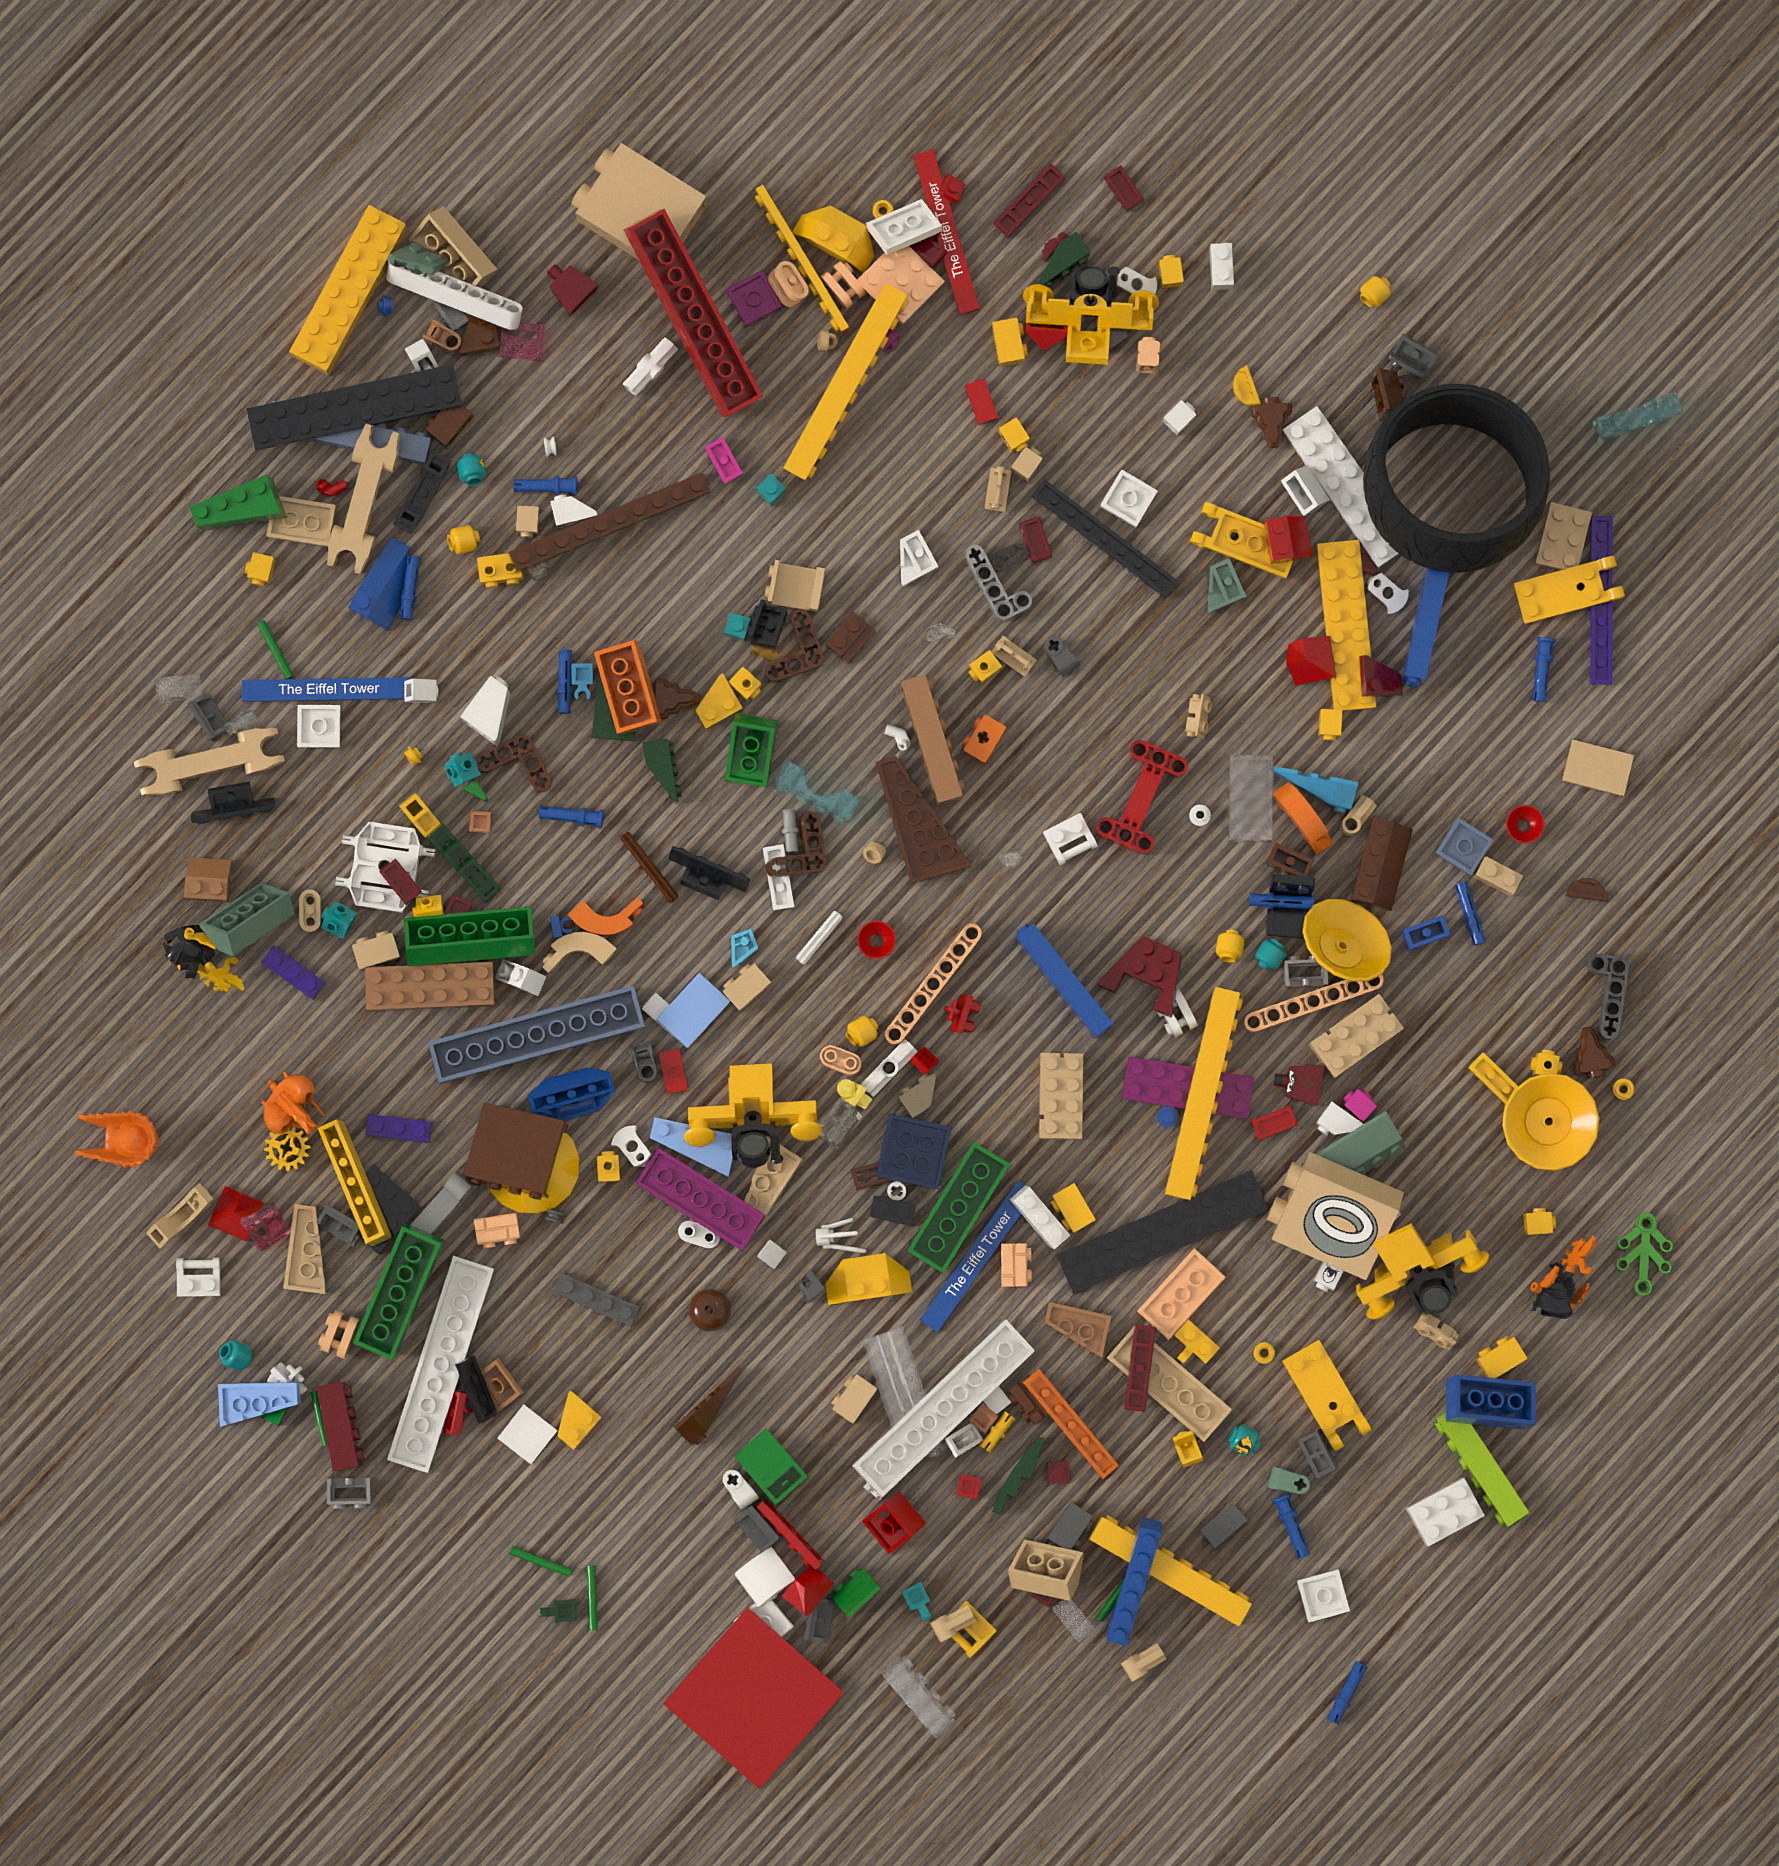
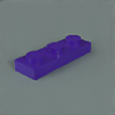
(293, 972)
(398, 1128)

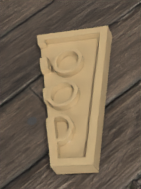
(771, 1181)
(304, 1257)

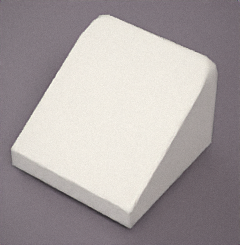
(771, 1254)

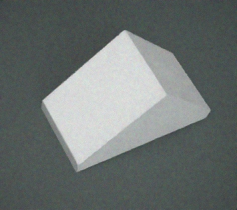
(963, 1439)

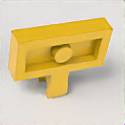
(1195, 1342)

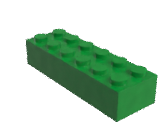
(469, 936)
(958, 1207)
(399, 1291)

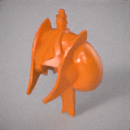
(286, 1104)

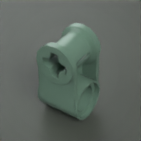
(1284, 1481)

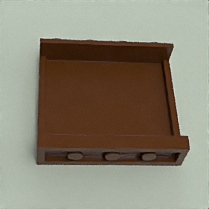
(514, 1151)

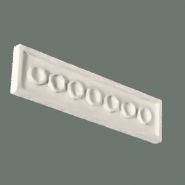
(1339, 478)

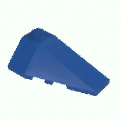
(381, 589)

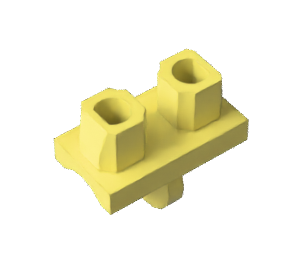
(853, 1093)

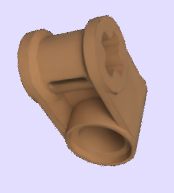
(440, 335)

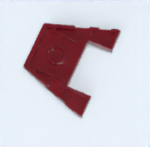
(1151, 964)

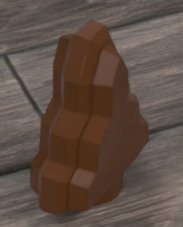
(1271, 418)
(672, 698)
(1592, 1056)

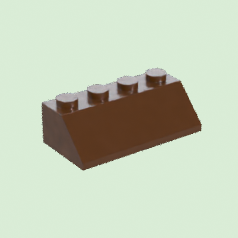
(1381, 863)

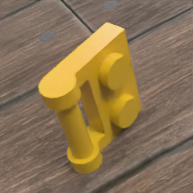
(980, 1630)

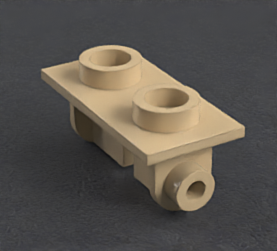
(998, 489)
(1013, 656)
(1200, 706)
(1444, 1336)

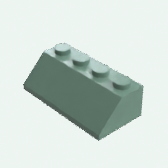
(248, 918)
(1366, 1145)

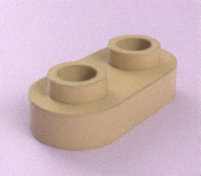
(310, 911)

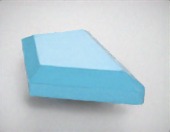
(742, 946)

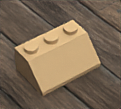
(1046, 1570)

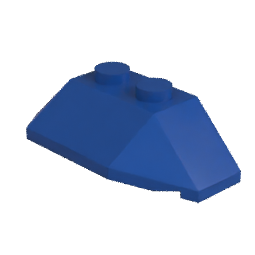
(572, 1094)

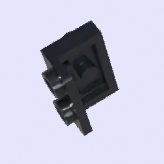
(766, 625)

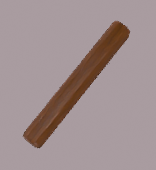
(649, 867)

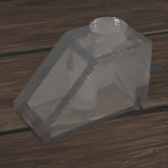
(178, 687)

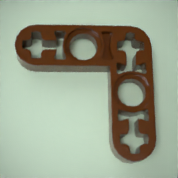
(801, 657)
(523, 755)
(809, 853)

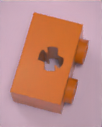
(994, 732)

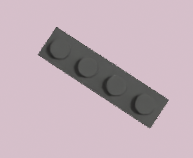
(596, 1299)

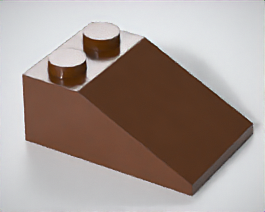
(1386, 391)

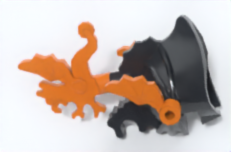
(1557, 1289)

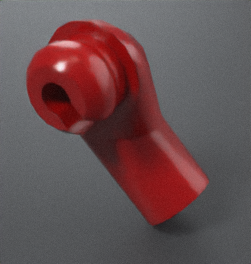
(331, 489)

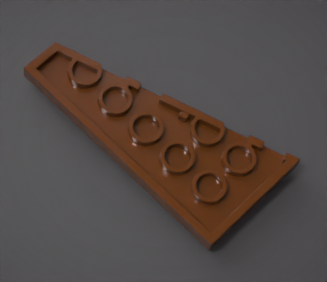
(920, 833)

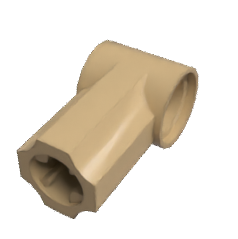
(1358, 815)
(948, 1625)
(1139, 1664)

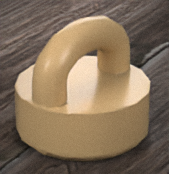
(823, 341)
(874, 852)

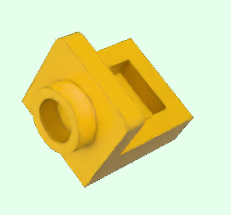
(1187, 1448)

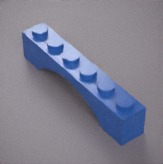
(1135, 1579)

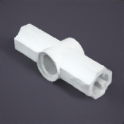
(650, 366)
(899, 1057)

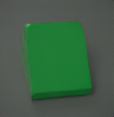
(475, 790)
(276, 1416)

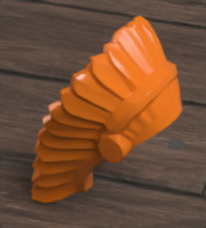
(128, 1138)

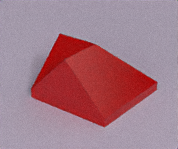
(1046, 334)
(1310, 660)
(231, 1209)
(808, 1590)

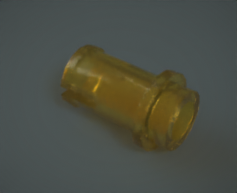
(766, 653)

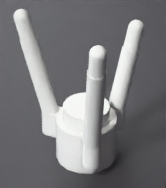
(825, 1236)

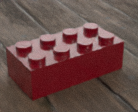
(339, 1426)

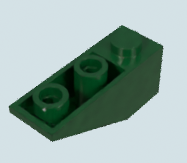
(1066, 256)
(658, 760)

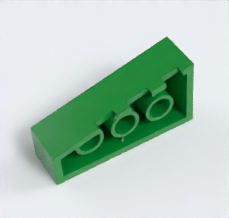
(241, 505)

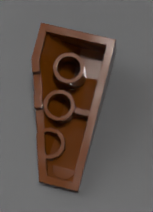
(699, 1419)

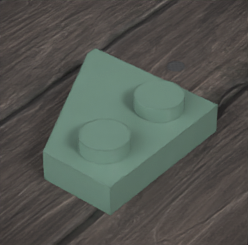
(418, 258)
(1223, 586)

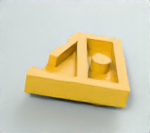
(718, 703)
(576, 1421)

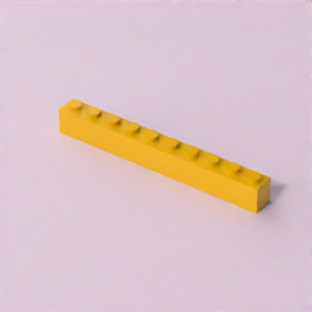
(845, 382)
(1202, 1094)

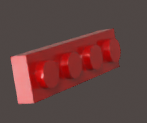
(784, 1528)

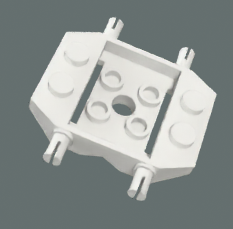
(367, 863)

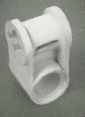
(740, 1492)

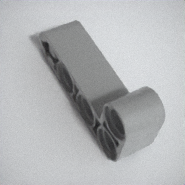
(993, 582)
(443, 1204)

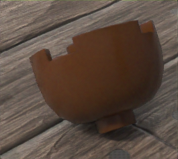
(714, 1301)

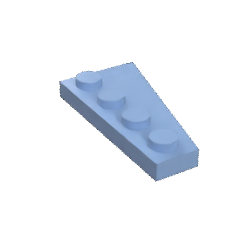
(715, 1156)
(250, 1400)

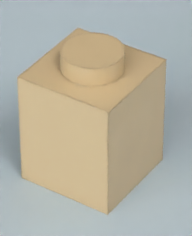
(1027, 463)
(527, 521)

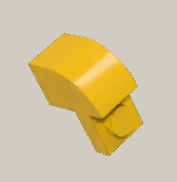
(419, 814)

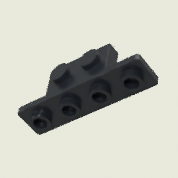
(232, 801)
(705, 875)

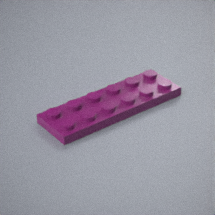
(1170, 1084)
(700, 1199)

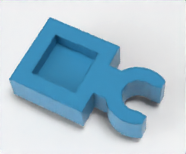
(582, 677)

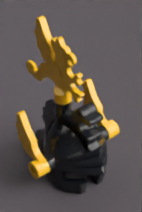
(195, 954)

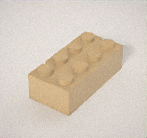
(1355, 1036)
(1061, 1096)

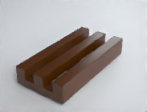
(856, 1178)

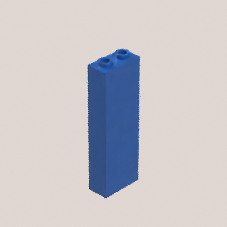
(1424, 627)
(1063, 980)

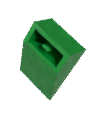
(771, 1466)

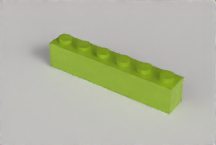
(1484, 1470)

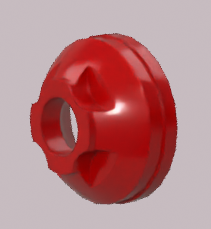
(1534, 818)
(876, 928)

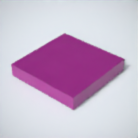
(754, 298)

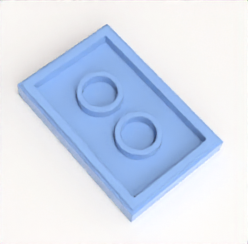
(693, 1010)

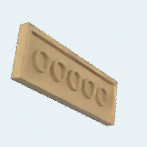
(1176, 1389)

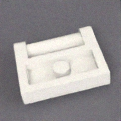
(1067, 832)
(198, 1284)

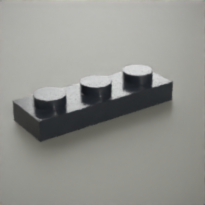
(476, 1389)

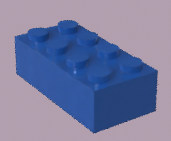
(1490, 1402)

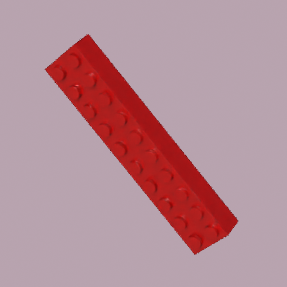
(693, 312)

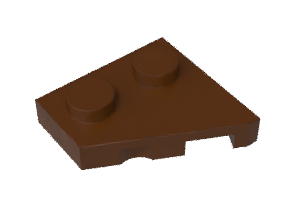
(479, 337)

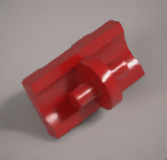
(959, 1012)

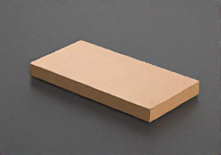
(1181, 1294)

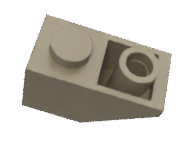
(918, 1098)

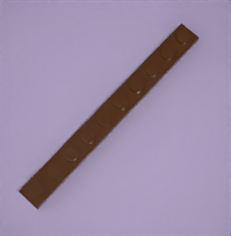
(609, 522)

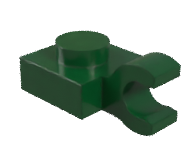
(563, 1610)

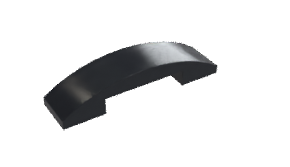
(423, 492)

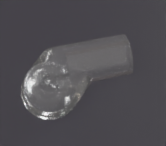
(938, 631)

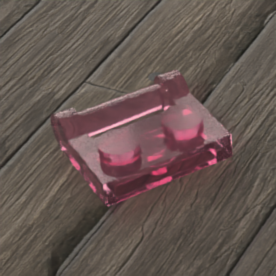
(522, 347)
(271, 1222)

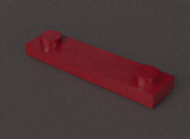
(1029, 200)
(1140, 1368)

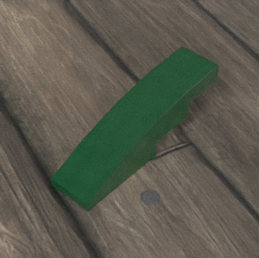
(463, 862)
(1023, 1468)

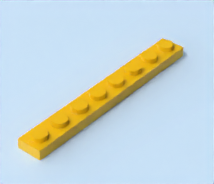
(797, 253)

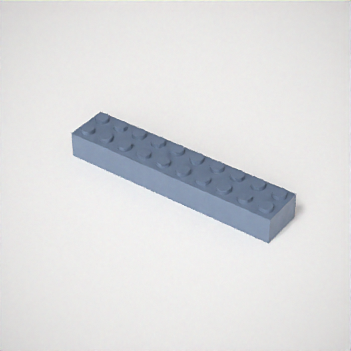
(536, 1035)

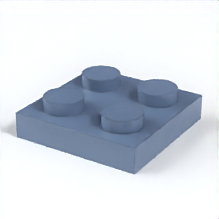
(1464, 846)

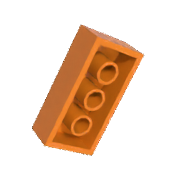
(627, 687)

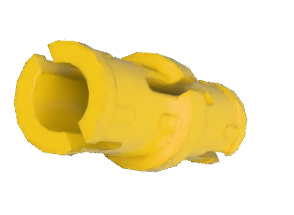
(997, 1432)

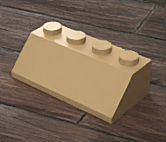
(448, 240)

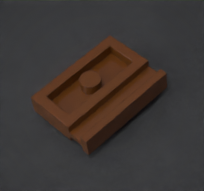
(850, 637)

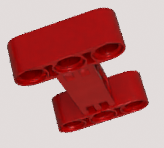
(1141, 797)

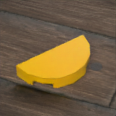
(1245, 388)

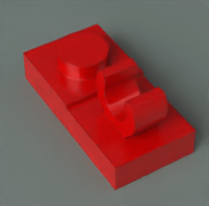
(454, 1419)

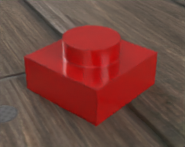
(951, 188)
(924, 1060)
(968, 1486)

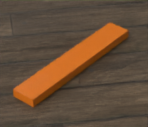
(1070, 1423)

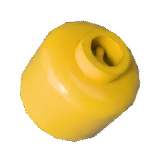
(1375, 291)
(463, 539)
(1230, 946)
(862, 1031)

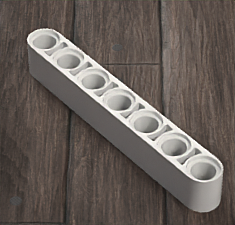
(457, 295)

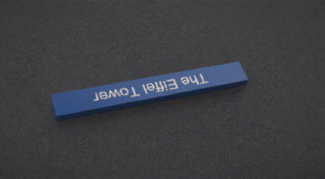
(323, 689)
(972, 1262)

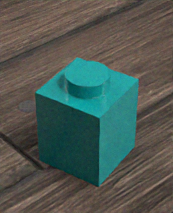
(771, 490)
(737, 627)

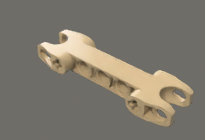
(373, 463)
(174, 770)

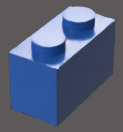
(1425, 933)

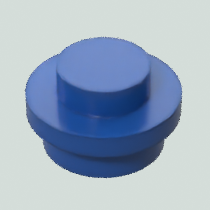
(384, 305)
(1167, 1116)

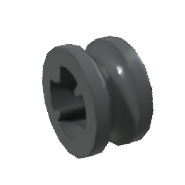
(555, 1216)

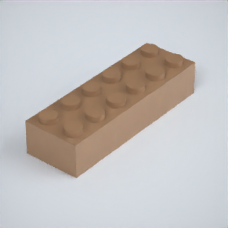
(931, 740)
(430, 986)

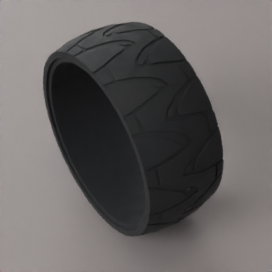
(1474, 409)

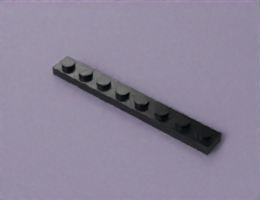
(1104, 538)

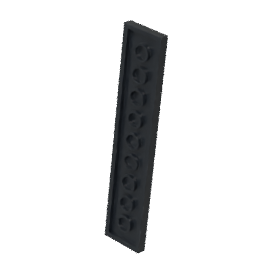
(354, 407)
(1162, 1232)

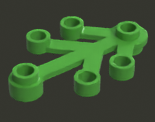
(1645, 1250)

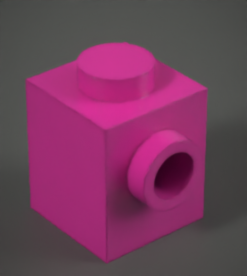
(1359, 1104)

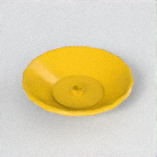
(1347, 940)
(1572, 1125)
(561, 1183)

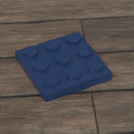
(913, 1151)

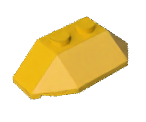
(837, 236)
(867, 1279)

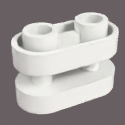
(1174, 1026)

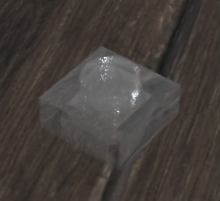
(1010, 859)

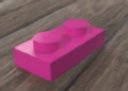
(723, 460)

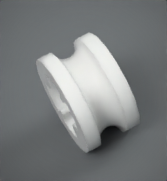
(550, 446)
(896, 1197)

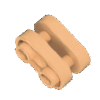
(843, 272)
(788, 284)
(840, 1060)
(328, 1340)

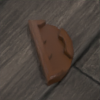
(1587, 889)

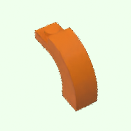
(1303, 816)
(600, 925)

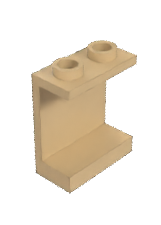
(795, 586)

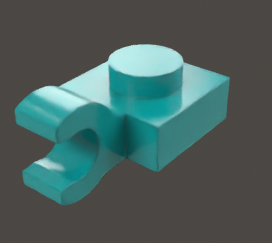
(916, 1599)

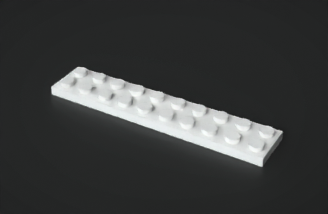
(436, 1371)
(943, 1408)

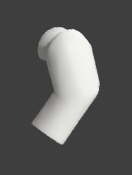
(900, 735)

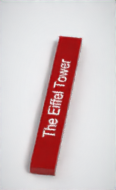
(954, 260)

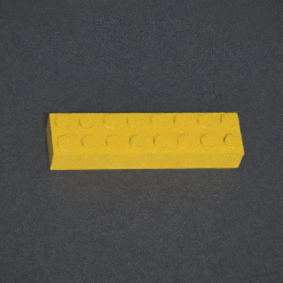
(348, 290)
(1175, 1573)

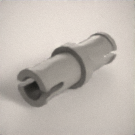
(790, 831)

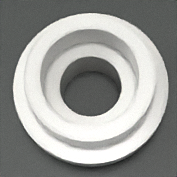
(1199, 822)

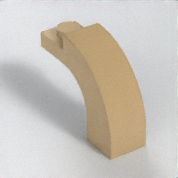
(579, 942)
(180, 1217)

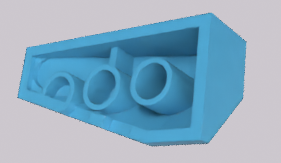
(1332, 792)

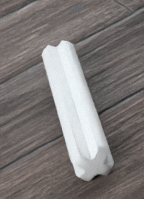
(819, 937)

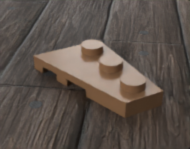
(1080, 1325)

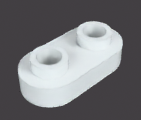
(698, 1235)

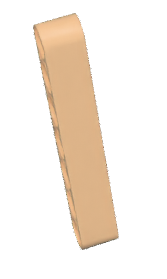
(937, 974)
(1304, 1008)

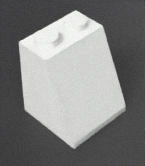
(488, 709)

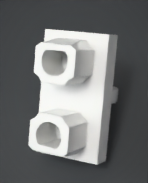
(287, 1374)

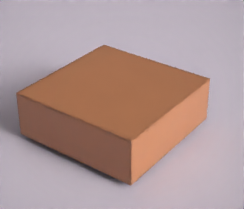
(480, 822)
(983, 1418)

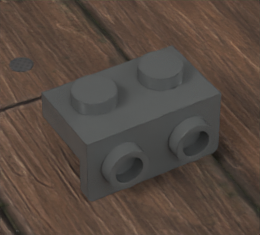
(1413, 357)

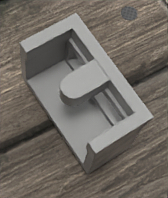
(1295, 961)
(333, 1483)

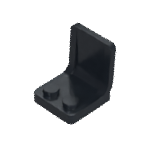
(1288, 921)

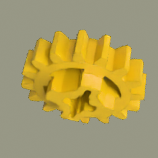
(283, 1158)

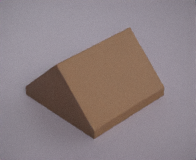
(501, 1384)

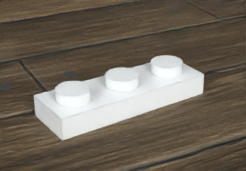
(779, 887)

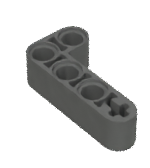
(1609, 997)

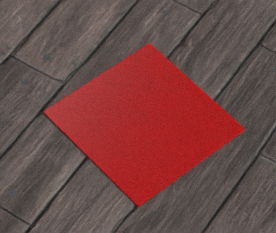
(753, 1698)

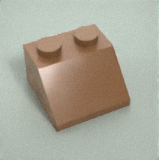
(208, 879)

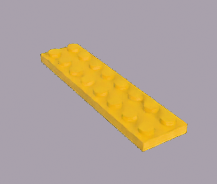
(1345, 620)

